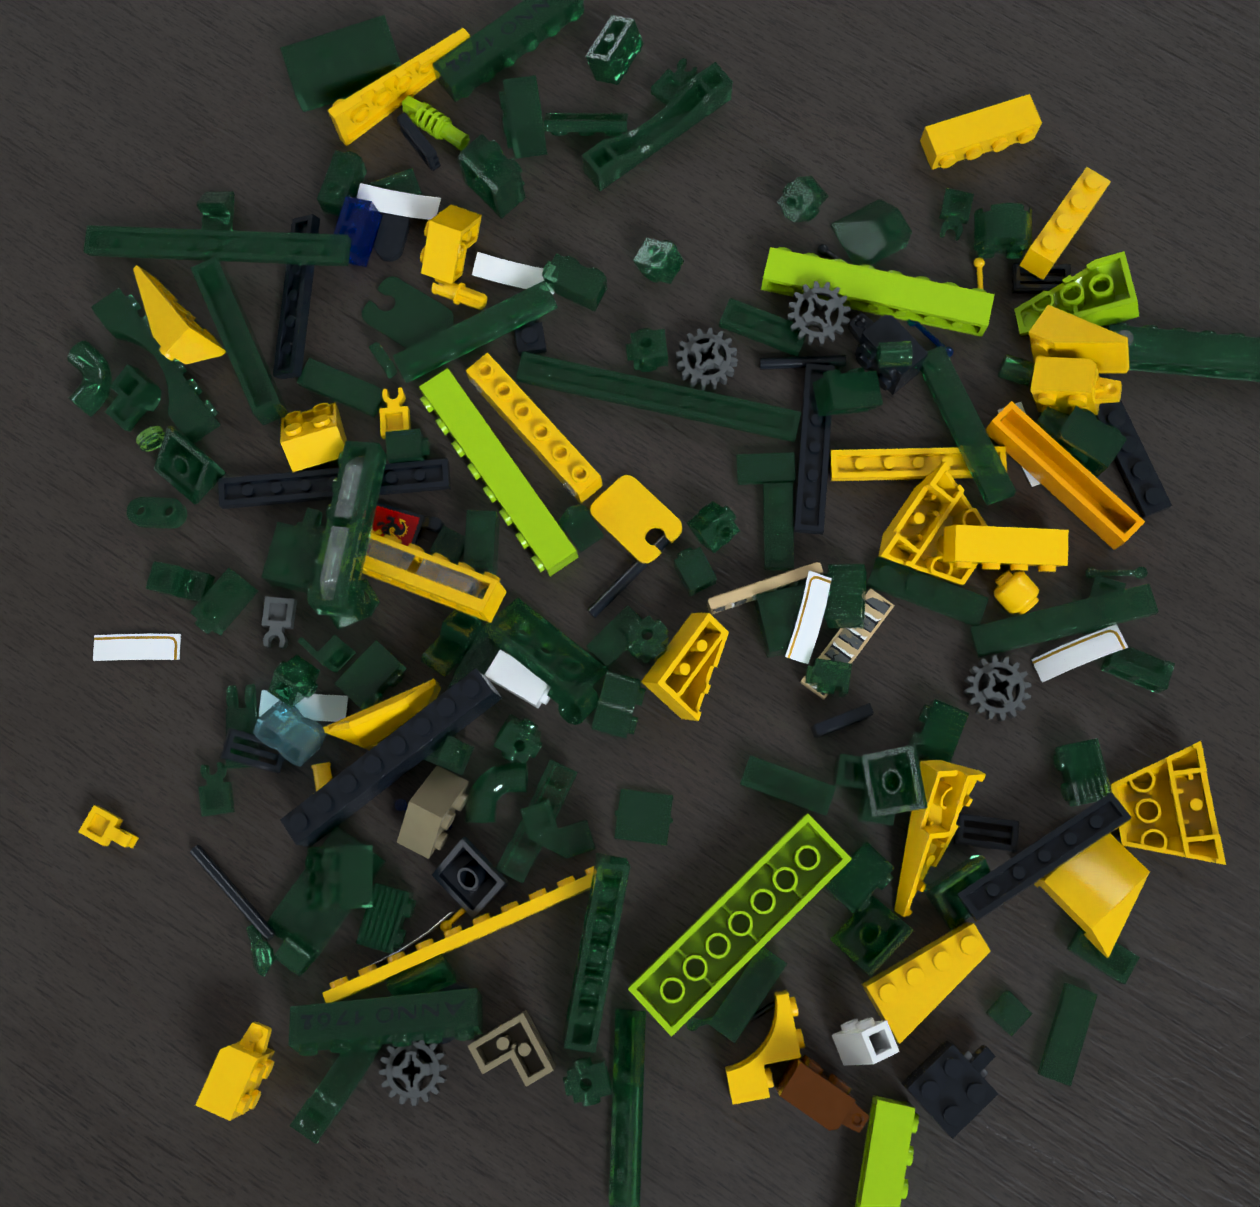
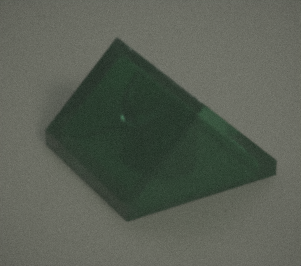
(186, 466)
(894, 781)
(945, 889)
(871, 936)

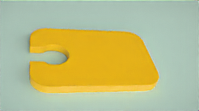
(630, 512)

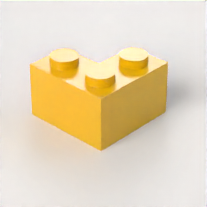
(447, 242)

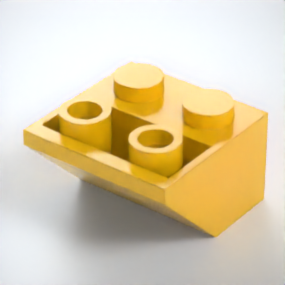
(312, 436)

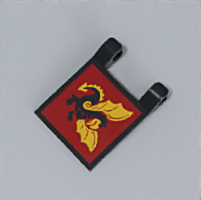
(403, 524)

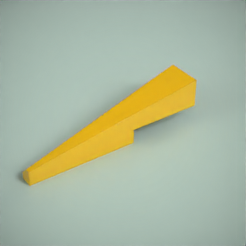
(931, 829)

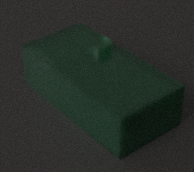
(340, 62)

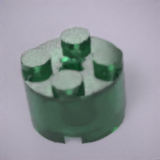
(1003, 230)

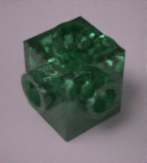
(802, 199)
(658, 260)
(647, 349)
(714, 526)
(644, 648)
(294, 681)
(518, 739)
(596, 1072)

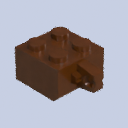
(820, 1097)

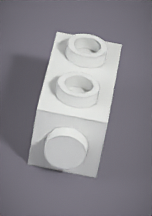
(518, 679)
(865, 1042)

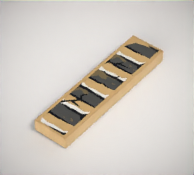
(749, 592)
(849, 642)

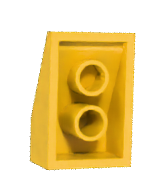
(1069, 336)

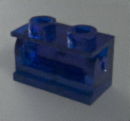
(361, 223)

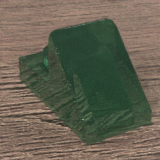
(217, 210)

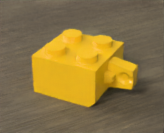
(1071, 383)
(238, 1074)

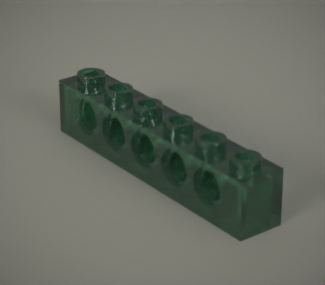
(596, 953)

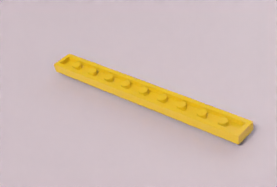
(457, 937)

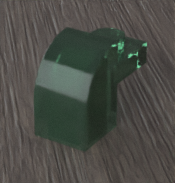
(135, 396)
(453, 643)
(452, 755)

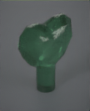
(261, 951)

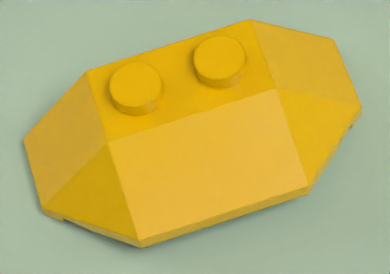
(380, 720)

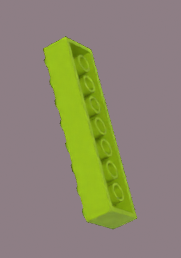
(739, 924)

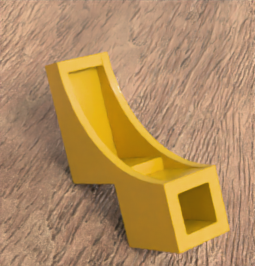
(749, 1078)

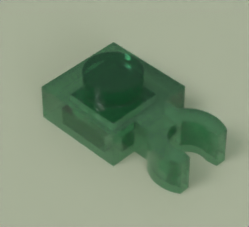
(672, 83)
(955, 210)
(216, 796)

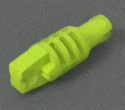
(434, 122)

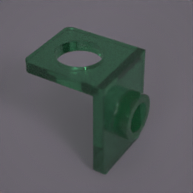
(362, 609)

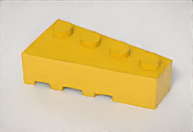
(922, 980)

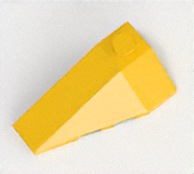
(173, 324)

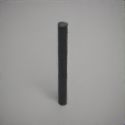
(624, 580)
(233, 893)

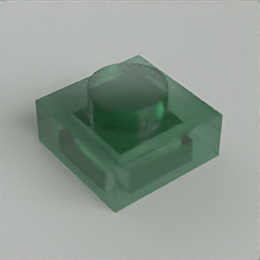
(1009, 1013)

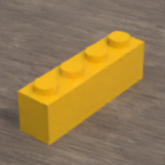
(980, 132)
(1064, 223)
(1005, 546)

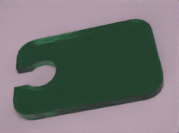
(413, 316)

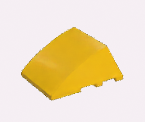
(917, 530)
(1171, 808)
(1098, 890)

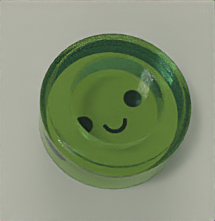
(150, 438)

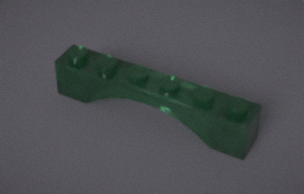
(622, 153)
(186, 407)

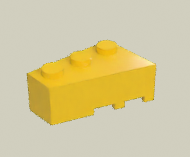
(685, 669)

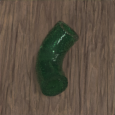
(95, 377)
(493, 785)

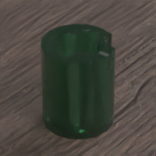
(894, 354)
(1016, 369)

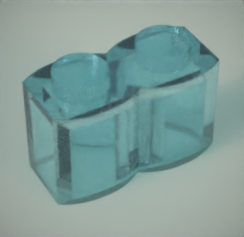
(290, 733)

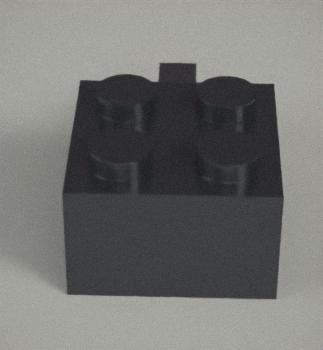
(885, 330)
(952, 1086)

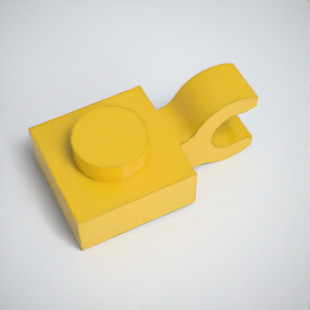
(104, 827)

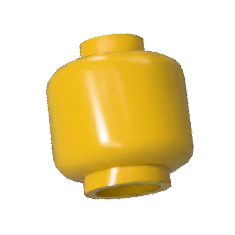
(1016, 592)

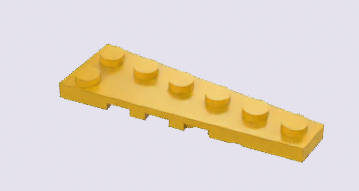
(379, 99)

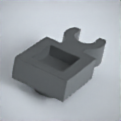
(278, 616)

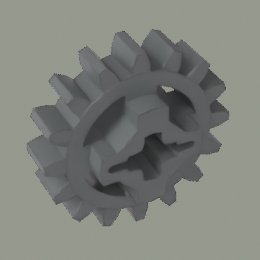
(825, 324)
(700, 348)
(991, 678)
(413, 1084)

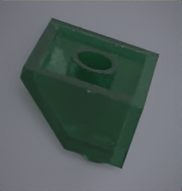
(872, 232)

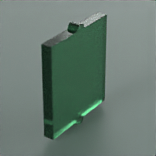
(643, 817)

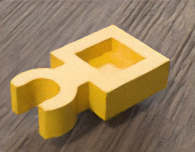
(394, 417)

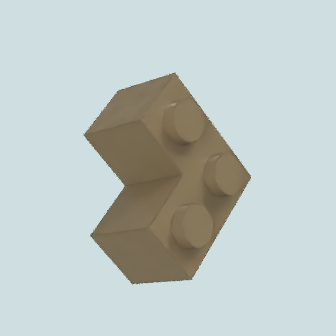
(432, 812)
(514, 1040)

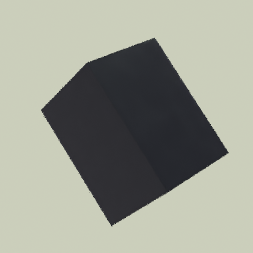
(470, 878)

